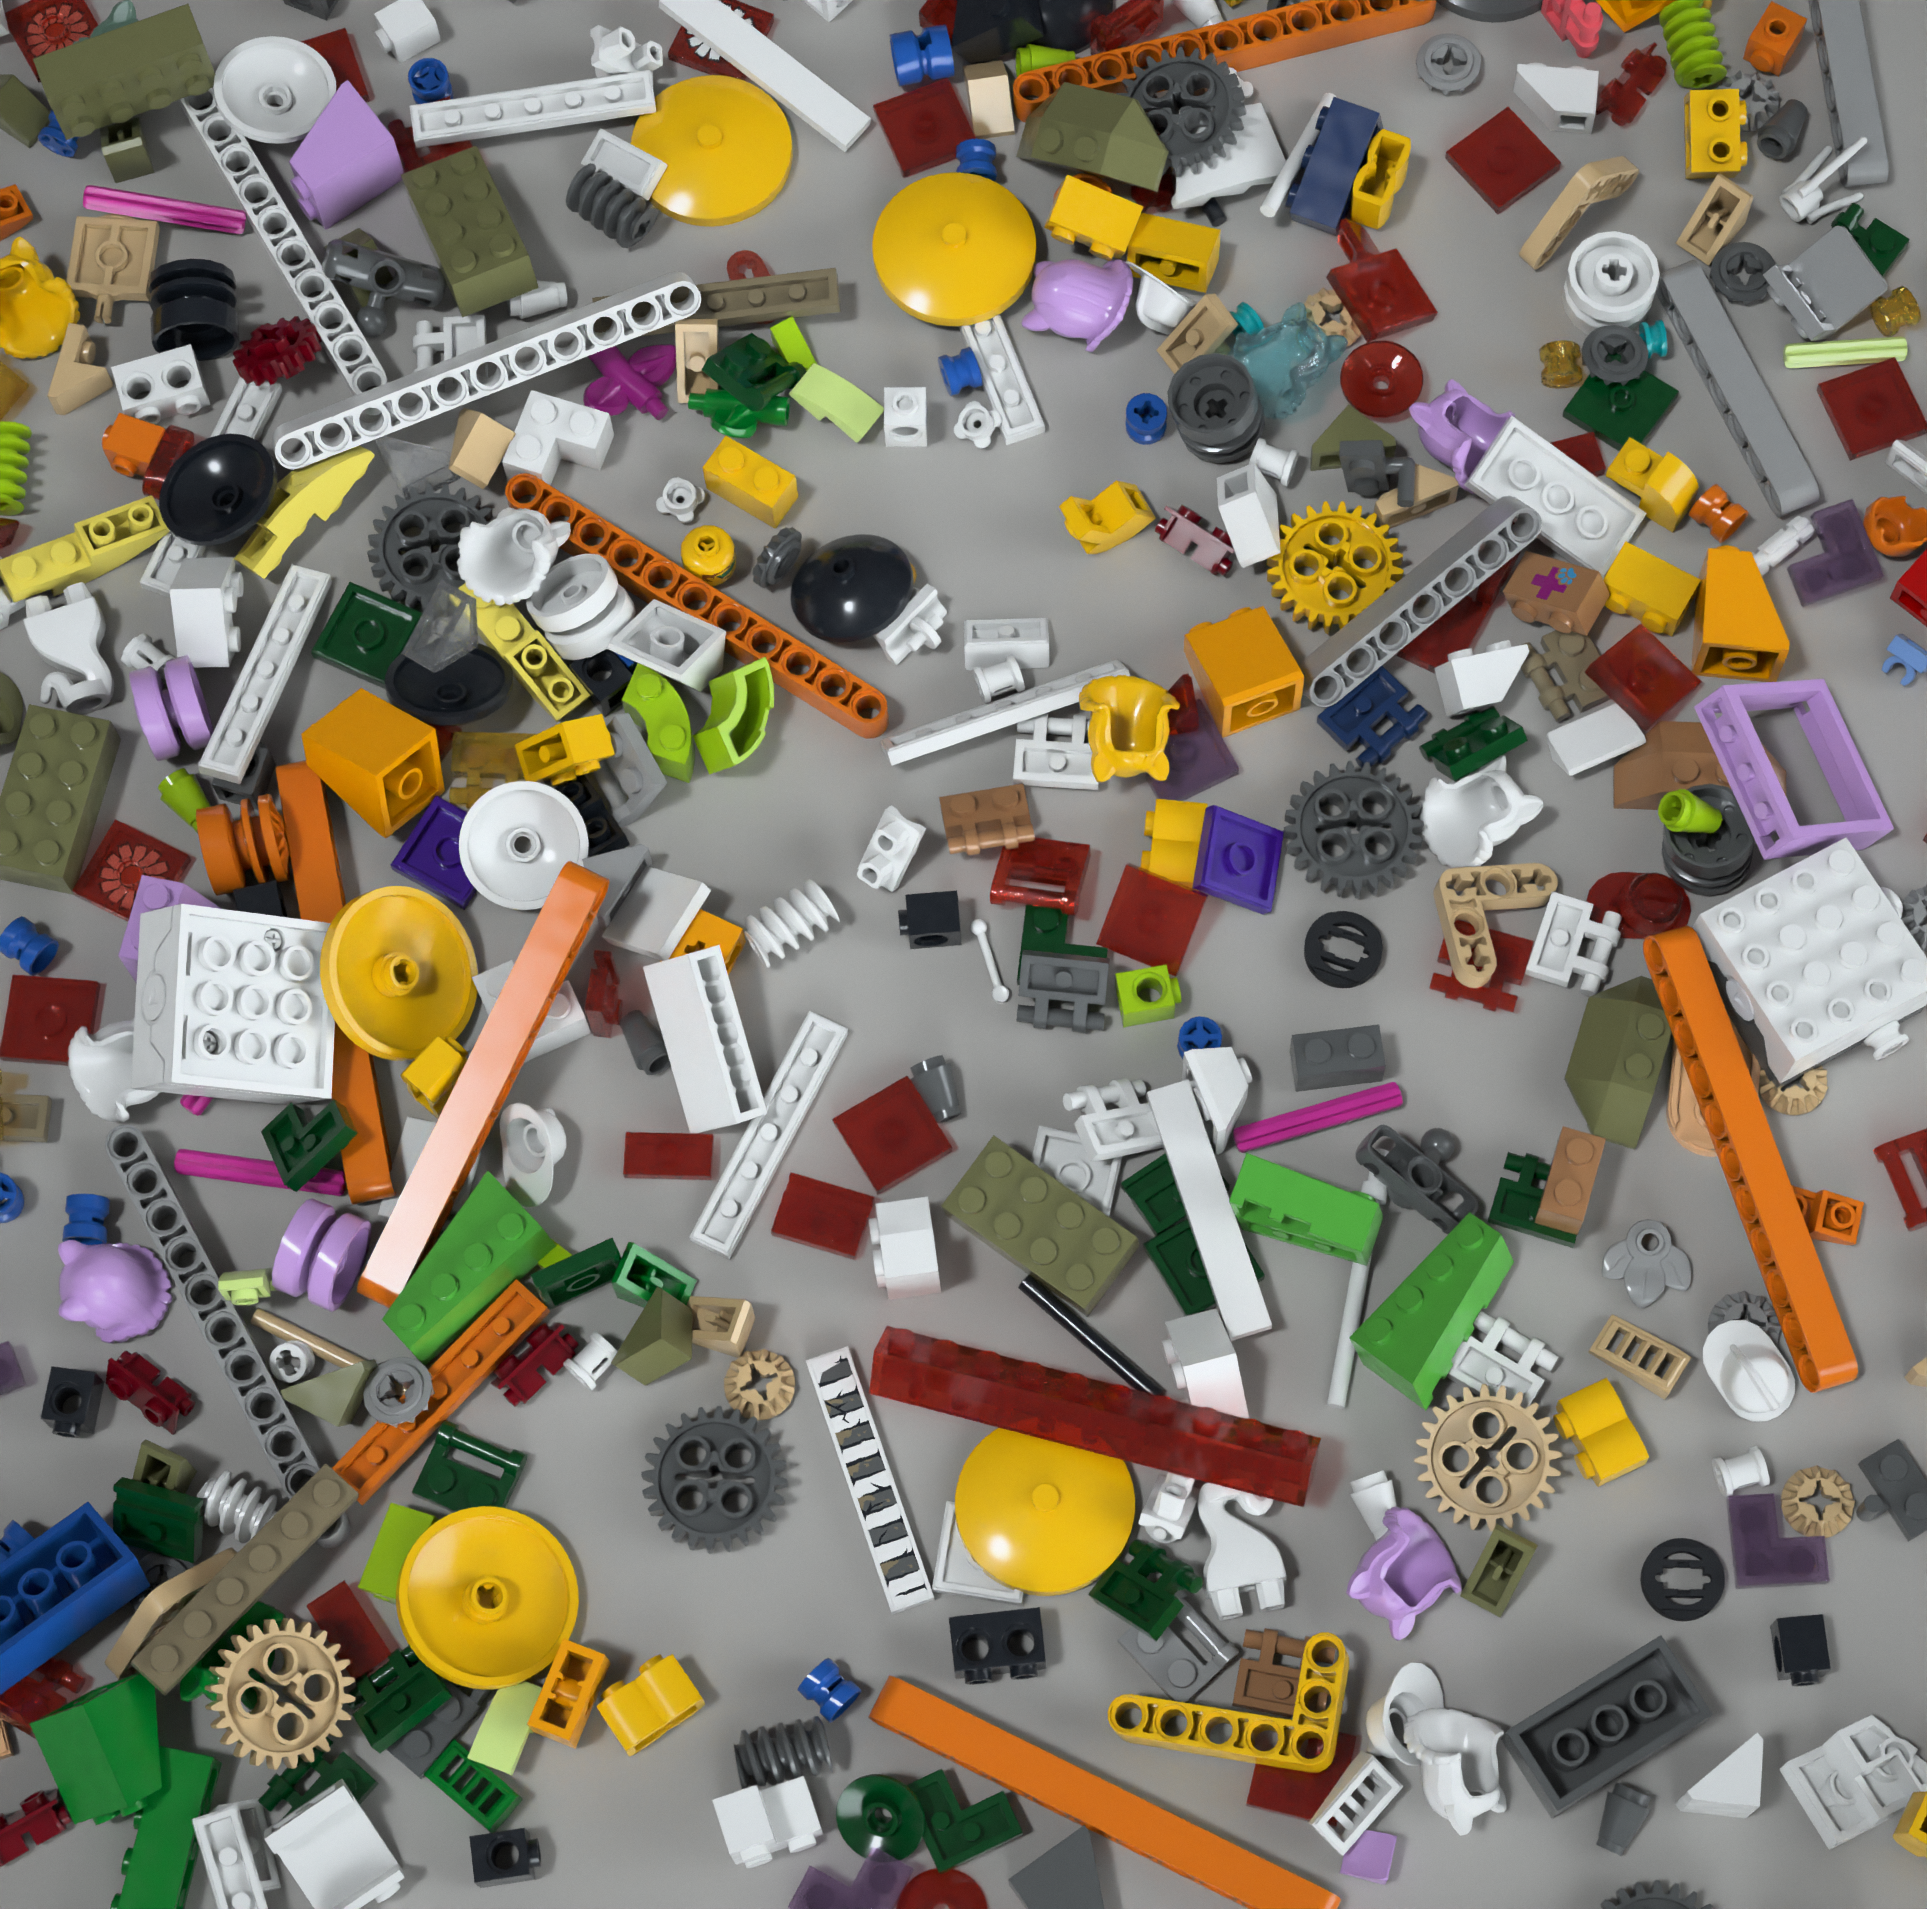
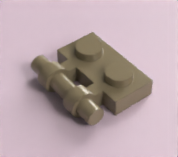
(1570, 656)

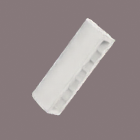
(705, 1040)

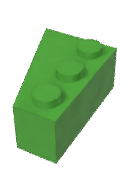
(1305, 1211)

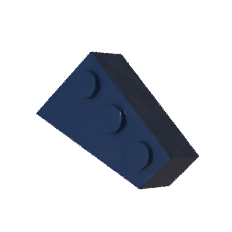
(1332, 165)

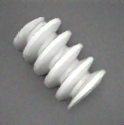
(789, 921)
(233, 1508)

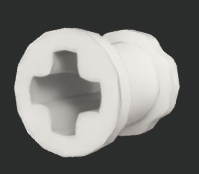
(1274, 461)
(146, 649)
(998, 679)
(591, 1361)
(1740, 1471)

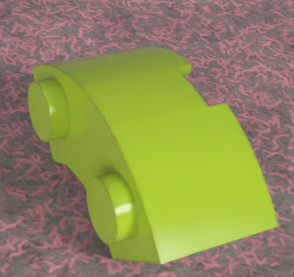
(737, 715)
(665, 721)

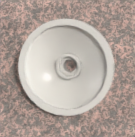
(273, 73)
(495, 823)

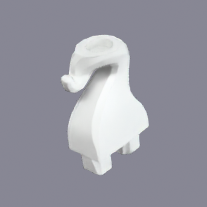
(71, 642)
(1239, 1555)

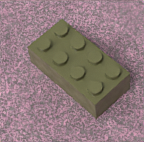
(126, 72)
(469, 231)
(54, 796)
(1040, 1226)

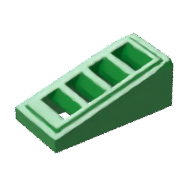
(499, 1811)

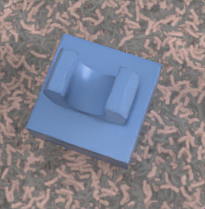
(1908, 654)

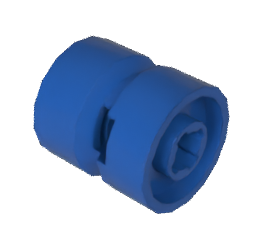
(922, 55)

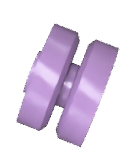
(165, 710)
(321, 1254)

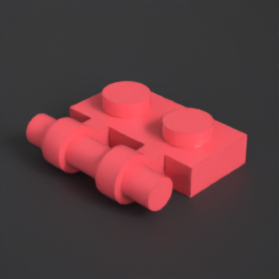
(1575, 22)

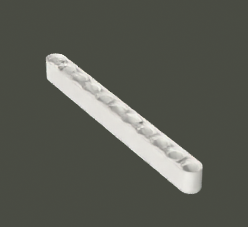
(285, 246)
(464, 369)

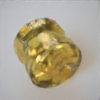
(1895, 311)
(1560, 364)

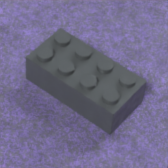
(1606, 1726)

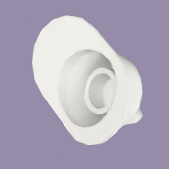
(1158, 304)
(530, 1149)
(1748, 1370)
(1411, 1691)

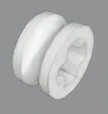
(1886, 1040)
(286, 1372)

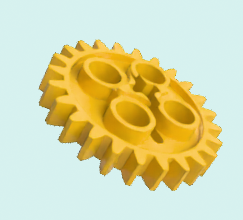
(1357, 541)

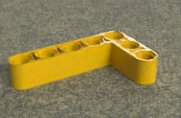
(1247, 1725)

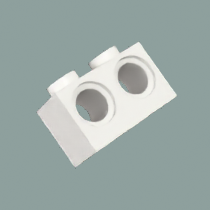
(159, 376)

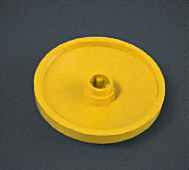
(722, 150)
(954, 249)
(398, 972)
(1043, 1512)
(486, 1597)

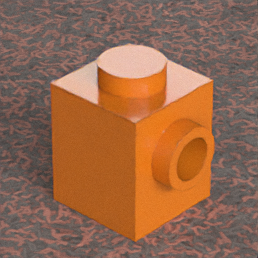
(1774, 39)
(131, 444)

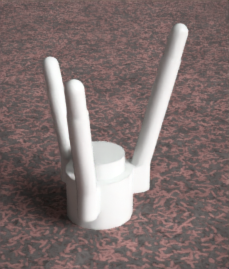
(1804, 196)

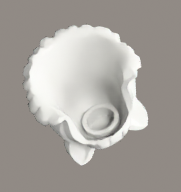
(509, 554)
(1474, 814)
(103, 1070)
(1457, 1764)

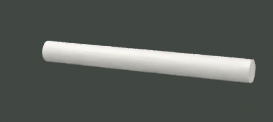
(1293, 164)

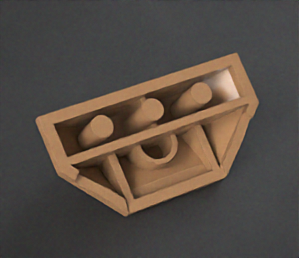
(1671, 759)

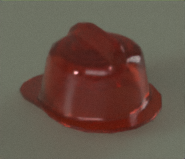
(1644, 900)

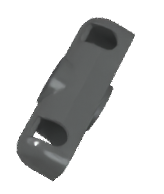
(405, 285)
(1415, 1177)

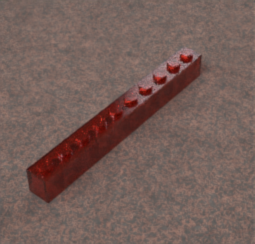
(1095, 1415)

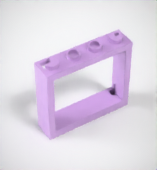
(1757, 784)

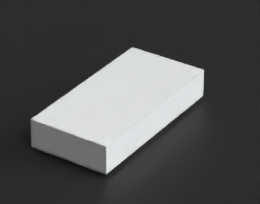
(625, 163)

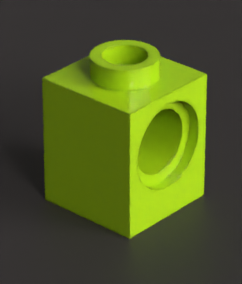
(1136, 1011)

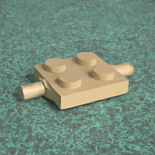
(112, 260)

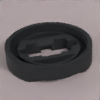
(1359, 971)
(1657, 1596)

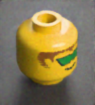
(709, 554)

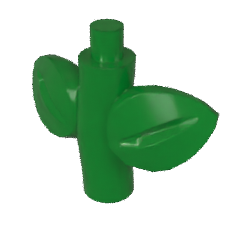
(733, 417)

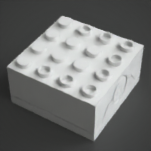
(231, 1006)

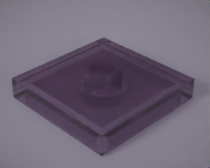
(1195, 761)

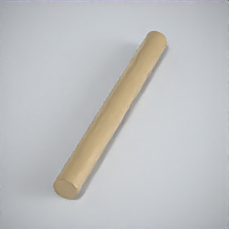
(318, 1345)

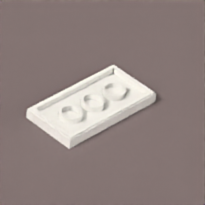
(1577, 510)

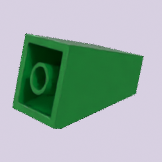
(104, 1749)

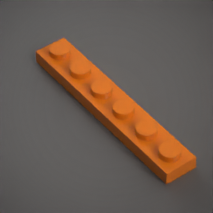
(453, 1380)

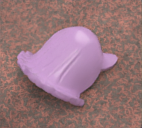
(1079, 299)
(1457, 429)
(113, 1288)
(1403, 1571)

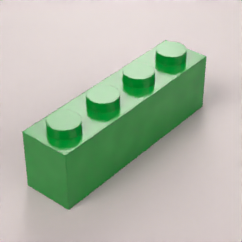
(166, 1846)

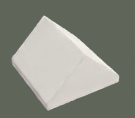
(1731, 1787)

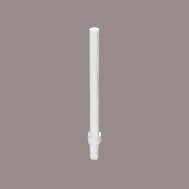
(1353, 1308)

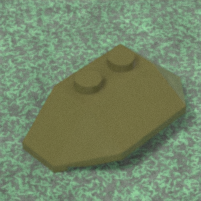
(1095, 136)
(1619, 1059)

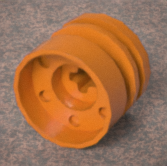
(243, 844)

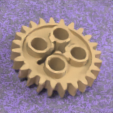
(1457, 1429)
(257, 1729)

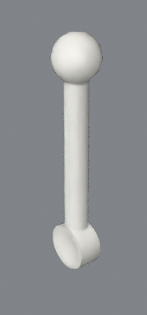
(1000, 993)

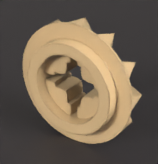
(1328, 300)
(1796, 1099)
(749, 1402)
(1803, 1516)

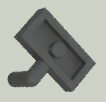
(1369, 470)
(1898, 1489)

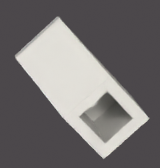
(1559, 96)
(1249, 514)
(1478, 680)

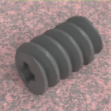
(609, 210)
(782, 1752)

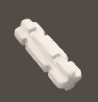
(1782, 543)

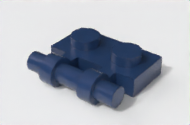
(1363, 709)

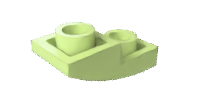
(839, 400)
(246, 1285)
(505, 1728)

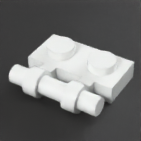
(457, 338)
(1054, 762)
(1560, 939)
(1114, 1131)
(1480, 1364)

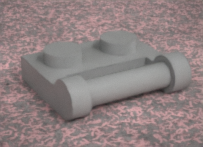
(635, 770)
(1172, 1663)

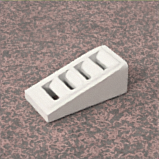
(1376, 1800)

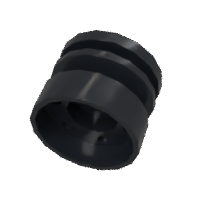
(194, 306)

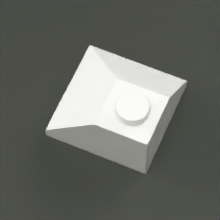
(673, 644)
(1219, 1090)

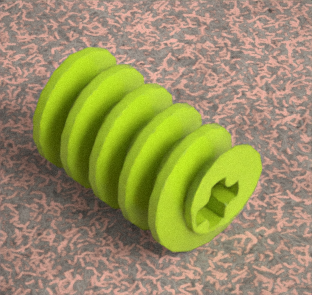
(1692, 44)
(11, 463)

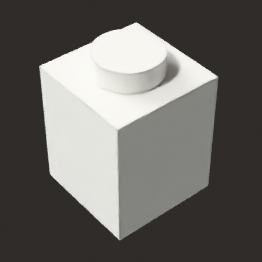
(406, 29)

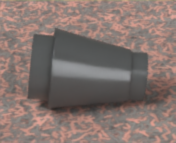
(1782, 130)
(645, 1043)
(936, 1087)
(1622, 1818)

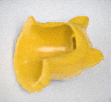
(32, 304)
(1127, 726)

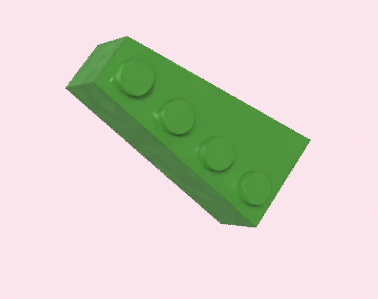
(467, 1269)
(1434, 1310)

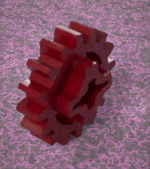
(277, 351)

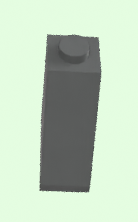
(1061, 1877)

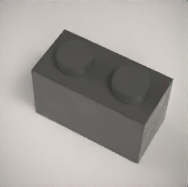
(1337, 1058)

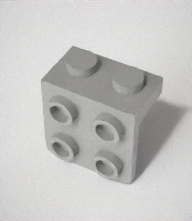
(1826, 285)

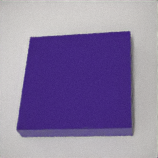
(433, 856)
(1238, 859)

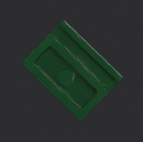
(1157, 1196)
(158, 1519)

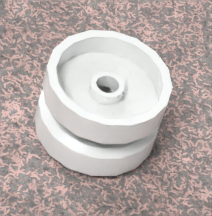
(1610, 282)
(581, 606)

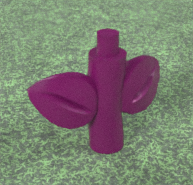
(631, 380)

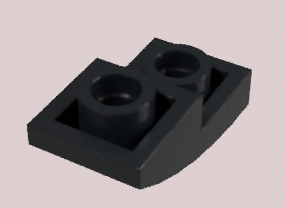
(602, 829)

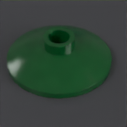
(865, 1826)

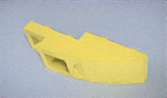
(298, 496)
(86, 554)
(530, 657)

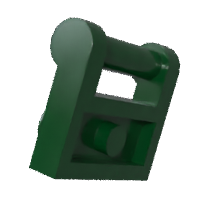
(746, 363)
(459, 1487)

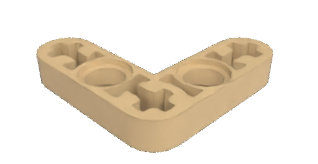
(1591, 184)
(1475, 901)
(160, 1609)

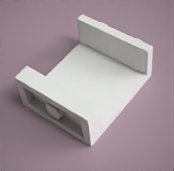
(335, 1851)

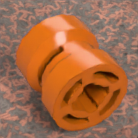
(1718, 513)

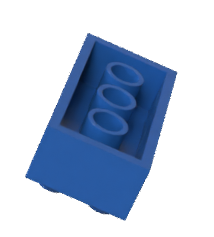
(62, 1590)

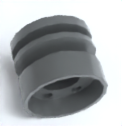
(1213, 388)
(1733, 842)

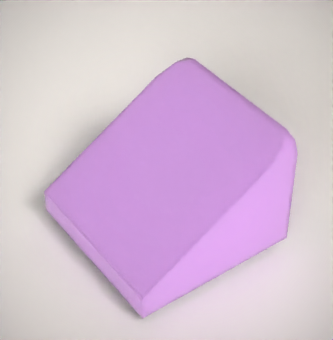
(1370, 1857)

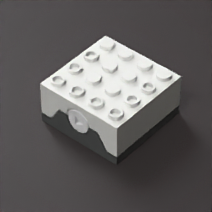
(1812, 962)

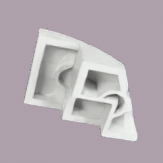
(1250, 162)
(1856, 1780)

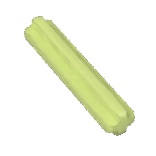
(1844, 352)

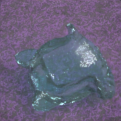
(1287, 360)

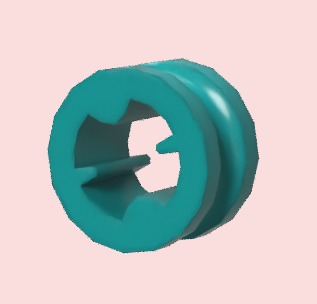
(1247, 320)
(1654, 337)

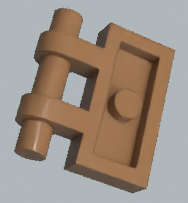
(986, 819)
(1270, 1686)

